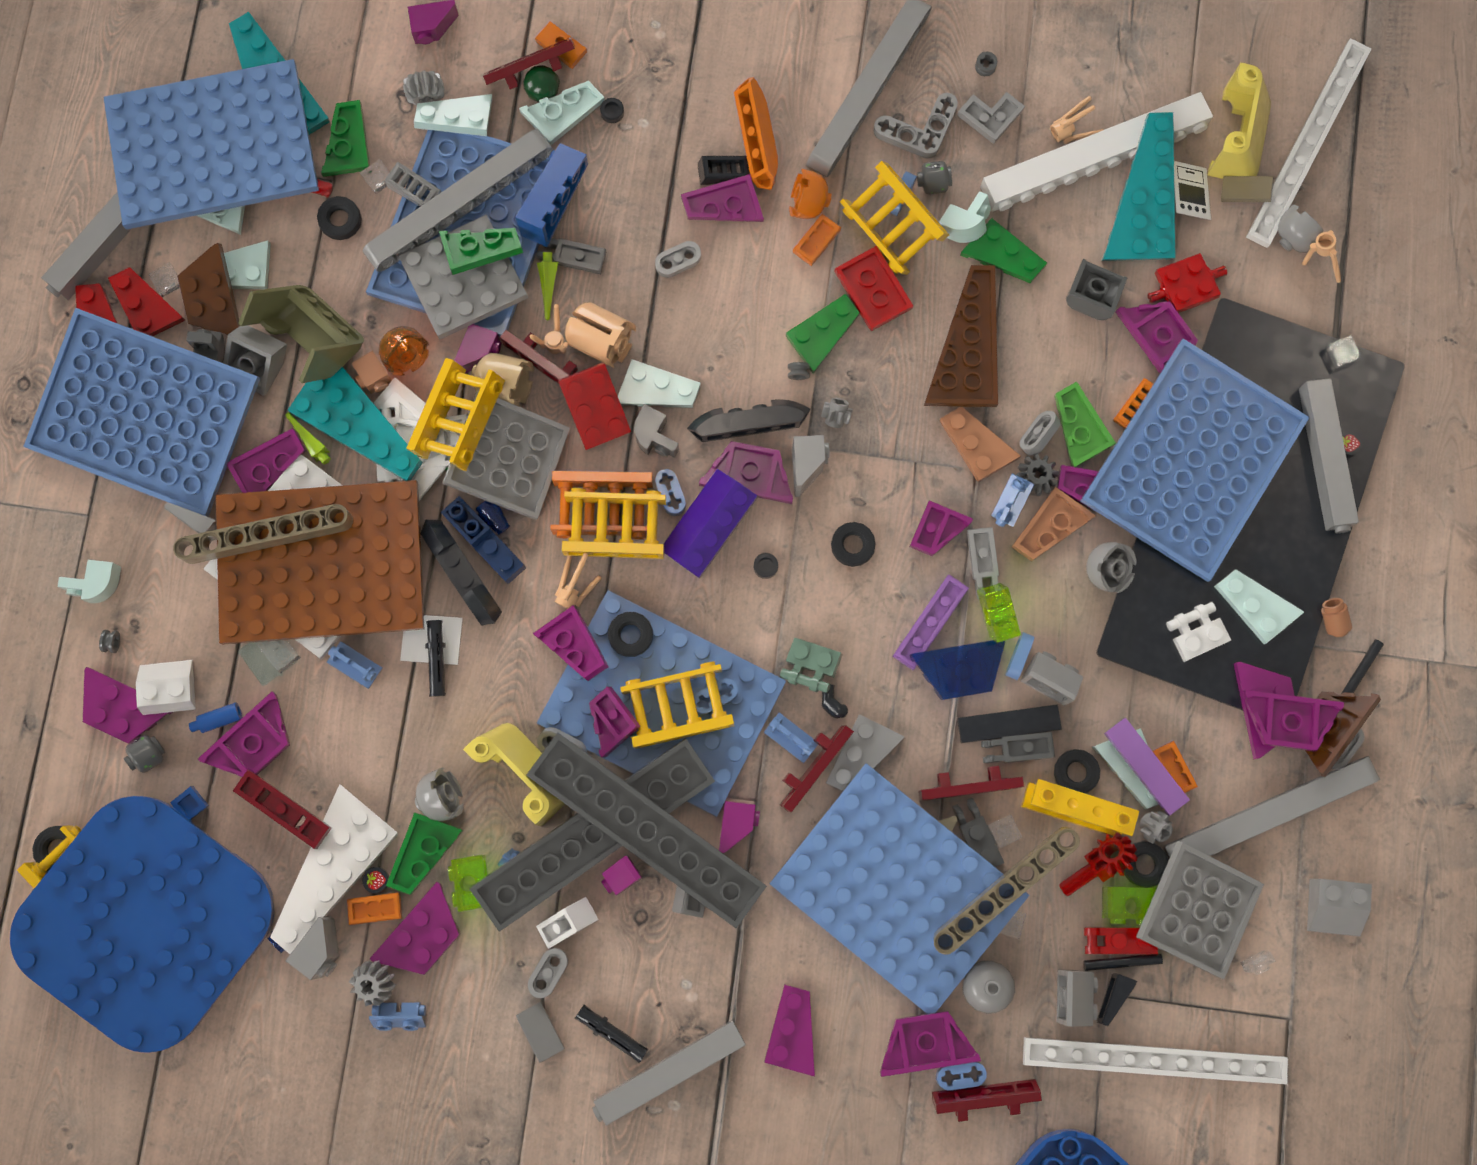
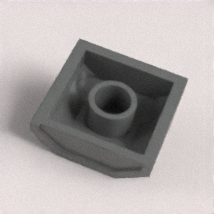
(1095, 291)

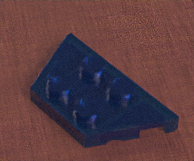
(961, 669)

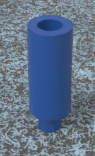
(216, 718)

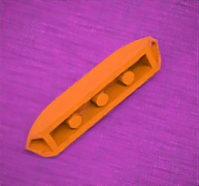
(757, 133)

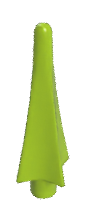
(547, 273)
(313, 445)

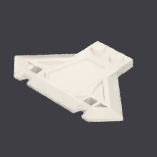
(407, 413)

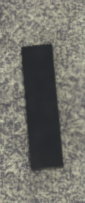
(1009, 723)

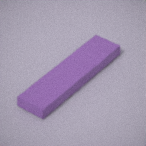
(931, 620)
(1146, 766)

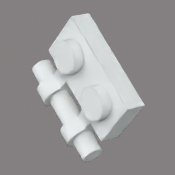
(1202, 639)

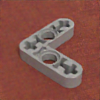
(920, 136)

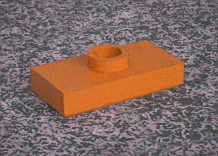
(552, 34)
(816, 239)
(1174, 763)
(374, 908)

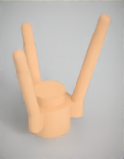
(1064, 127)
(1325, 246)
(553, 340)
(568, 596)

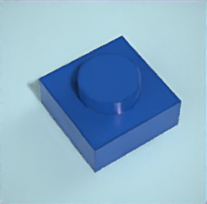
(189, 803)

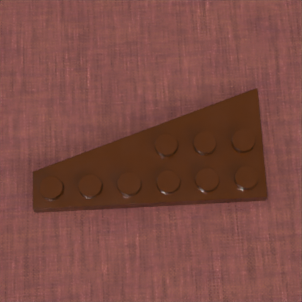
(968, 360)

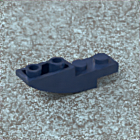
(483, 540)

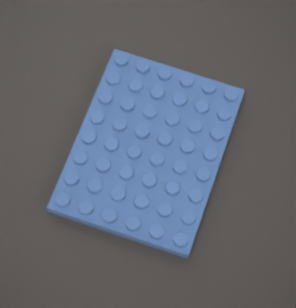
(210, 144)
(442, 162)
(141, 412)
(1195, 460)
(670, 653)
(886, 881)

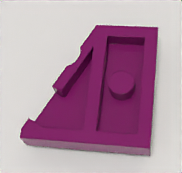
(938, 528)
(611, 720)

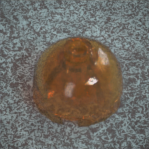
(403, 350)

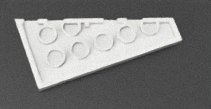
(334, 867)

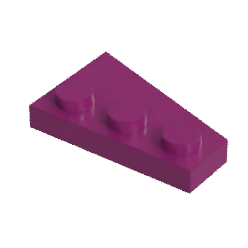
(265, 463)
(574, 643)

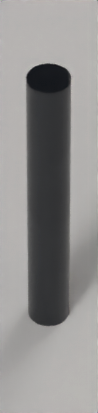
(1363, 667)
(1122, 962)

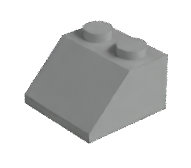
(255, 354)
(808, 460)
(1052, 678)
(1338, 906)
(317, 950)
(1076, 997)

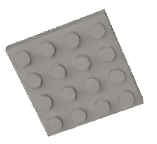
(461, 298)
(512, 459)
(1200, 910)

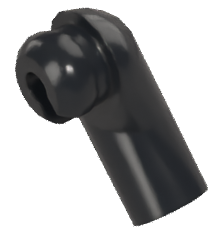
(832, 706)

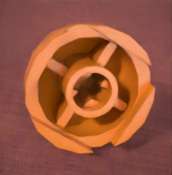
(809, 195)

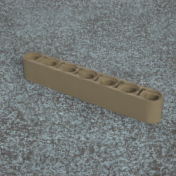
(252, 530)
(992, 892)

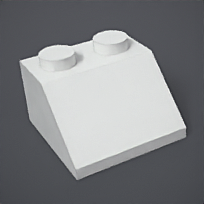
(165, 687)

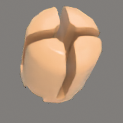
(599, 333)

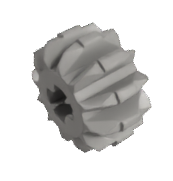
(423, 87)
(372, 983)

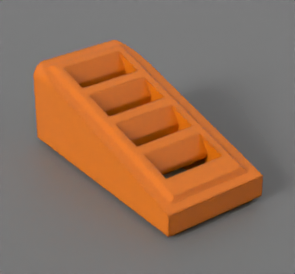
(1144, 385)

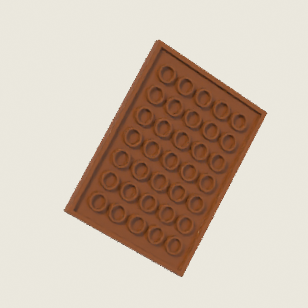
(329, 583)

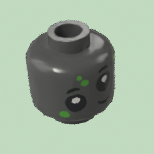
(935, 177)
(144, 753)

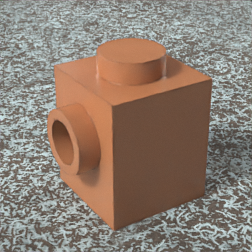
(371, 373)

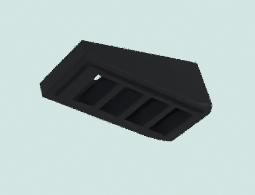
(713, 161)
(1116, 994)

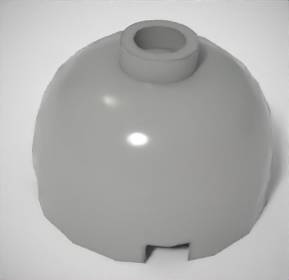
(1298, 230)
(1111, 566)
(438, 795)
(988, 987)

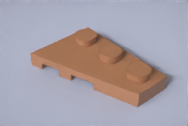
(977, 444)
(1051, 524)

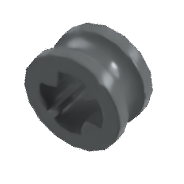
(983, 71)
(798, 371)
(109, 641)

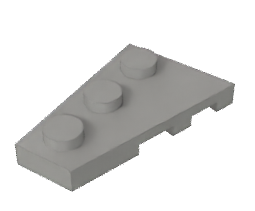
(868, 745)

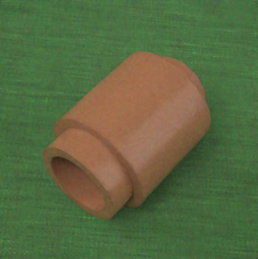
(1336, 617)

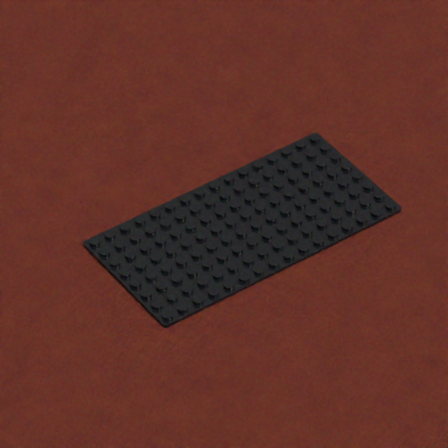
(1285, 534)

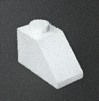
(567, 922)

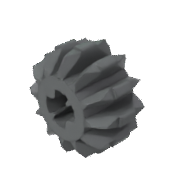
(1047, 475)

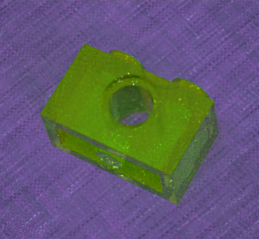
(999, 612)
(461, 868)
(1115, 899)

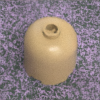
(512, 370)

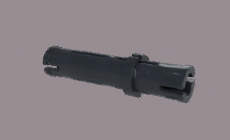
(435, 658)
(611, 1033)

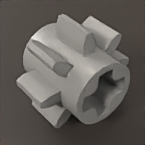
(836, 412)
(1156, 827)

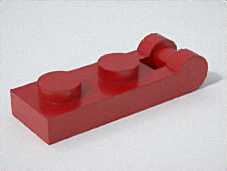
(1116, 941)

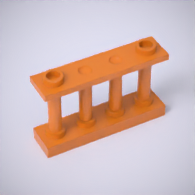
(590, 482)

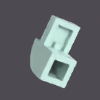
(967, 224)
(99, 582)

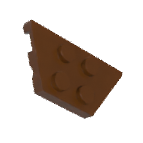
(209, 292)
(1344, 727)

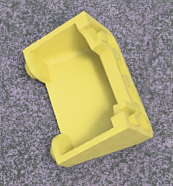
(1244, 148)
(520, 754)

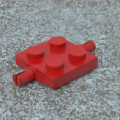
(1187, 283)

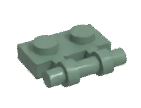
(814, 658)

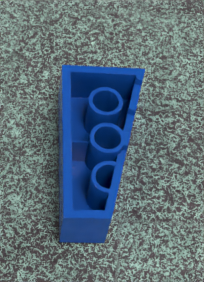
(551, 195)

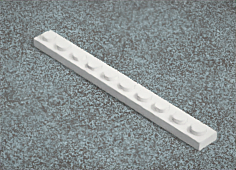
(1309, 142)
(1155, 1060)

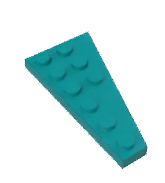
(257, 49)
(1147, 206)
(350, 417)

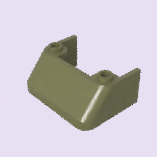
(309, 322)

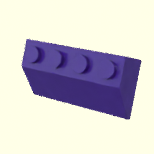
(709, 523)

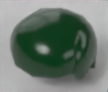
(541, 83)

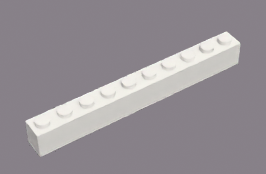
(1087, 155)

